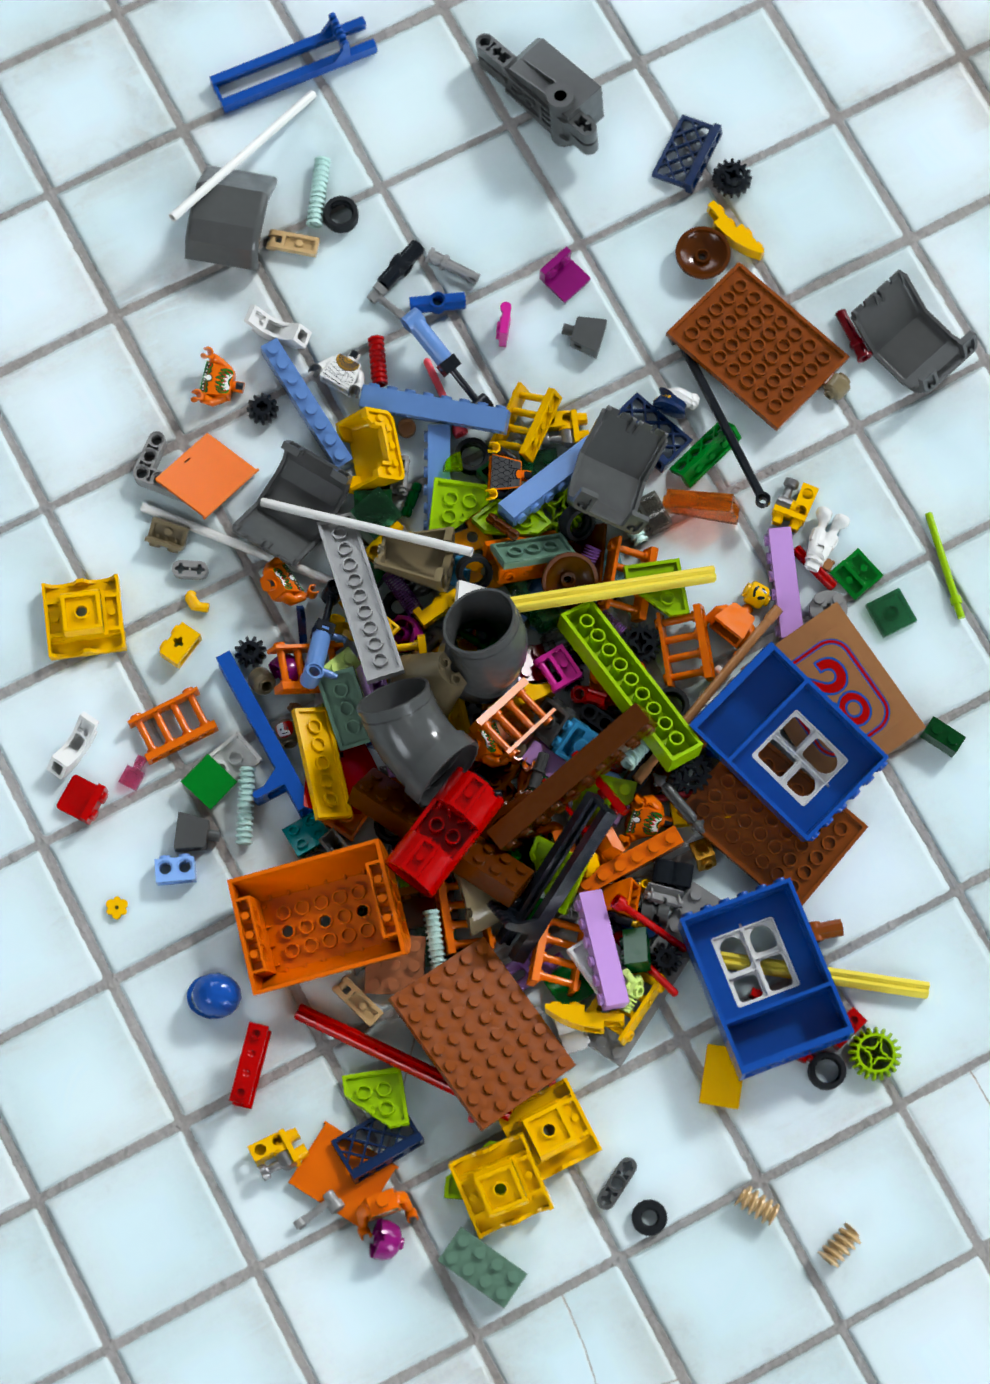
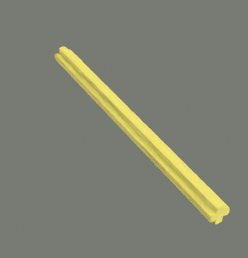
(614, 589)
(841, 977)

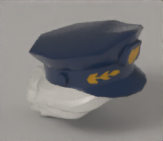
(675, 401)

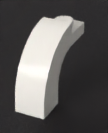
(289, 334)
(75, 747)

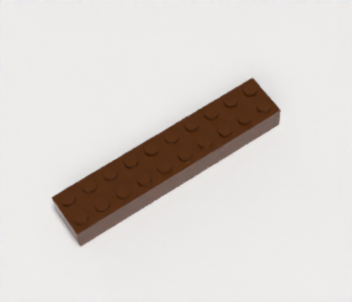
(572, 778)
(482, 865)

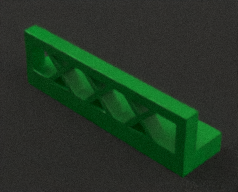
(706, 458)

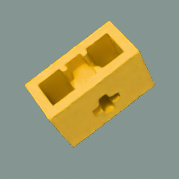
(179, 654)

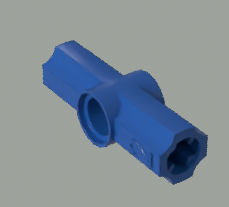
(449, 301)

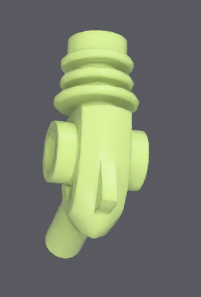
(634, 988)

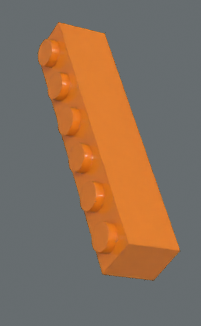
(633, 860)

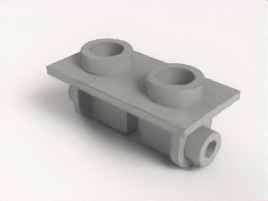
(401, 487)
(663, 894)

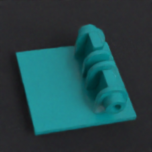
(304, 834)

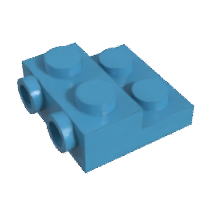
(574, 738)

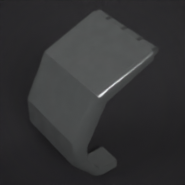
(229, 219)
(909, 337)
(615, 469)
(301, 481)

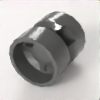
(656, 913)

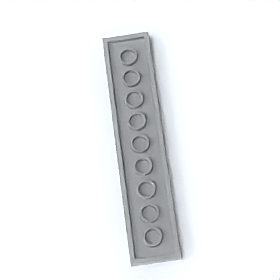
(361, 601)
(607, 1043)

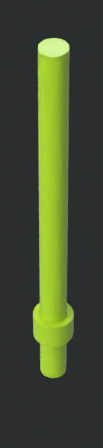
(955, 599)

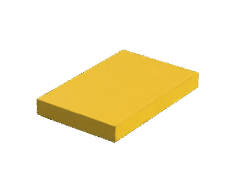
(719, 1079)

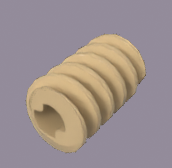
(757, 1205)
(840, 1245)

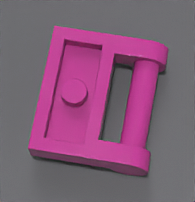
(504, 324)
(562, 664)

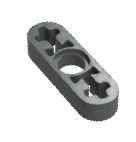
(629, 1173)

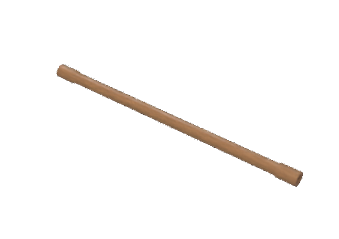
(771, 616)

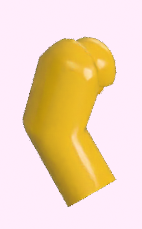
(194, 603)

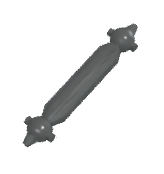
(678, 802)

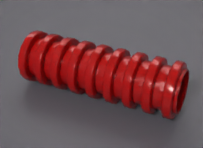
(377, 360)

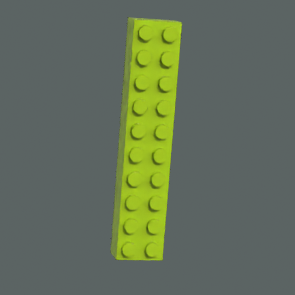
(629, 682)

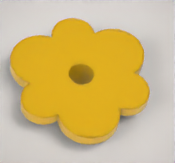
(117, 902)

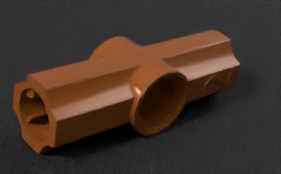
(827, 929)

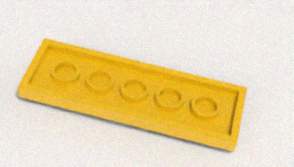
(321, 763)

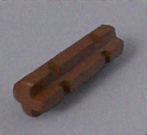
(502, 526)

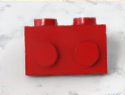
(82, 799)

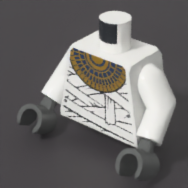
(341, 373)

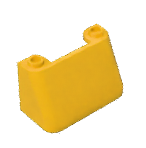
(373, 448)

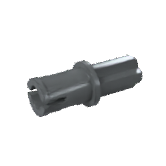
(538, 770)

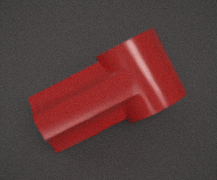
(591, 696)

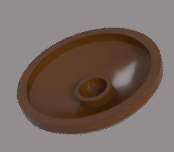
(706, 243)
(577, 566)

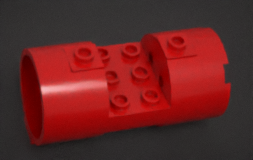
(444, 831)

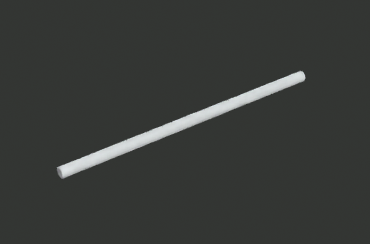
(242, 156)
(367, 527)
(232, 542)

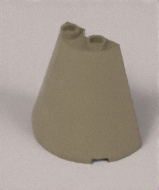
(418, 562)
(436, 669)
(475, 901)

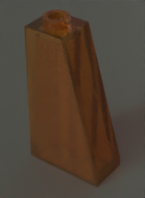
(702, 505)

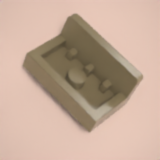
(167, 534)

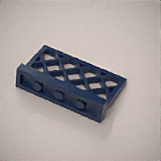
(702, 155)
(663, 461)
(382, 1159)

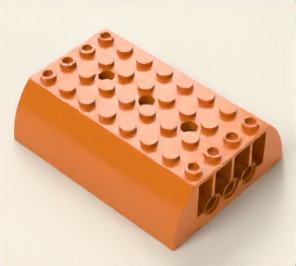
(300, 897)

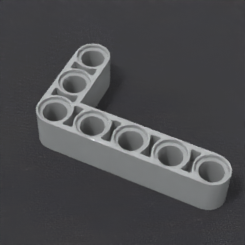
(151, 467)

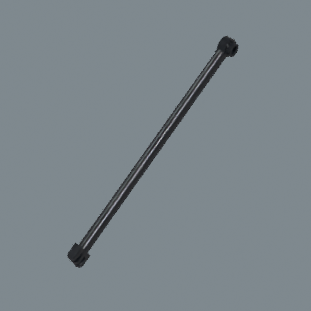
(727, 431)

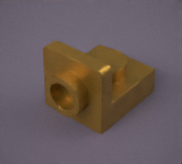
(703, 854)

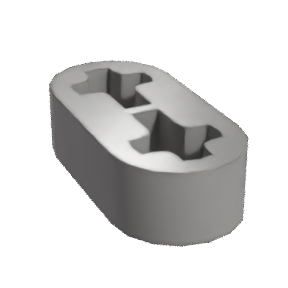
(189, 574)

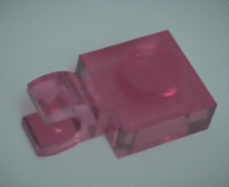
(133, 776)

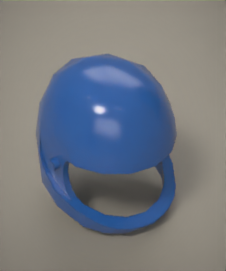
(214, 995)

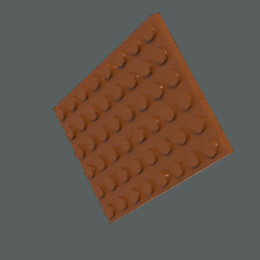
(757, 346)
(759, 840)
(482, 1033)

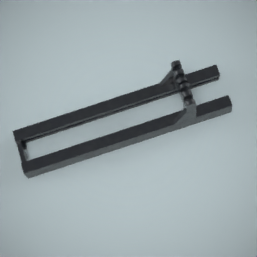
(515, 916)

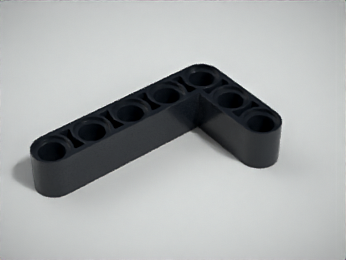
(594, 724)

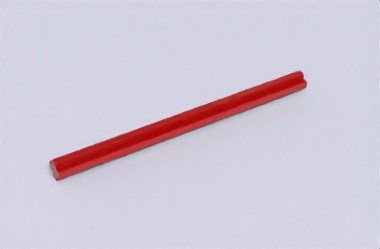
(374, 1048)

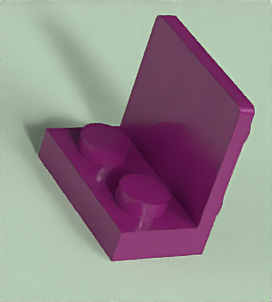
(563, 275)

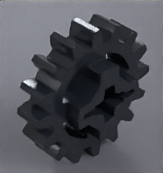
(733, 170)
(648, 644)
(697, 777)

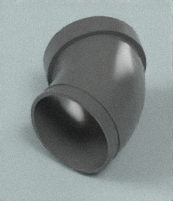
(495, 668)
(415, 737)

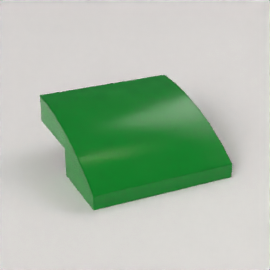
(856, 574)
(208, 781)
(560, 992)

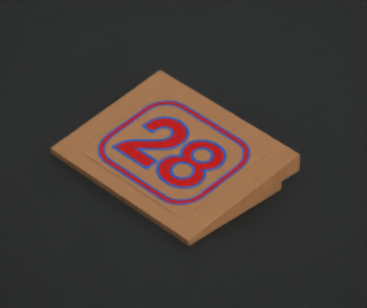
(850, 674)

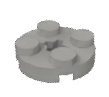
(825, 598)

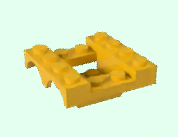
(84, 635)
(572, 1136)
(492, 1165)

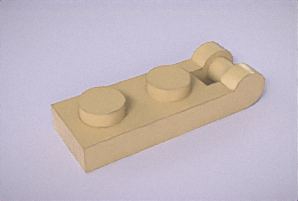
(293, 243)
(358, 1002)

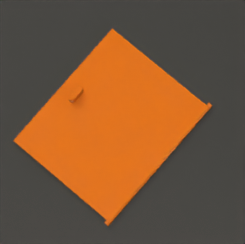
(207, 477)
(325, 1171)

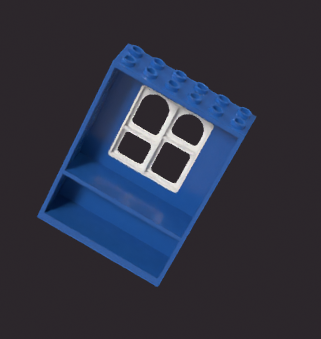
(755, 711)
(780, 1022)

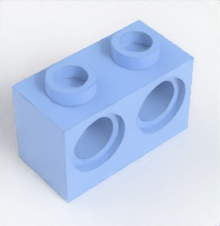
(175, 876)

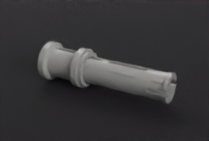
(445, 262)

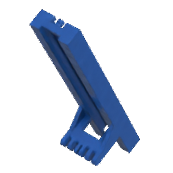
(331, 32)
(284, 776)

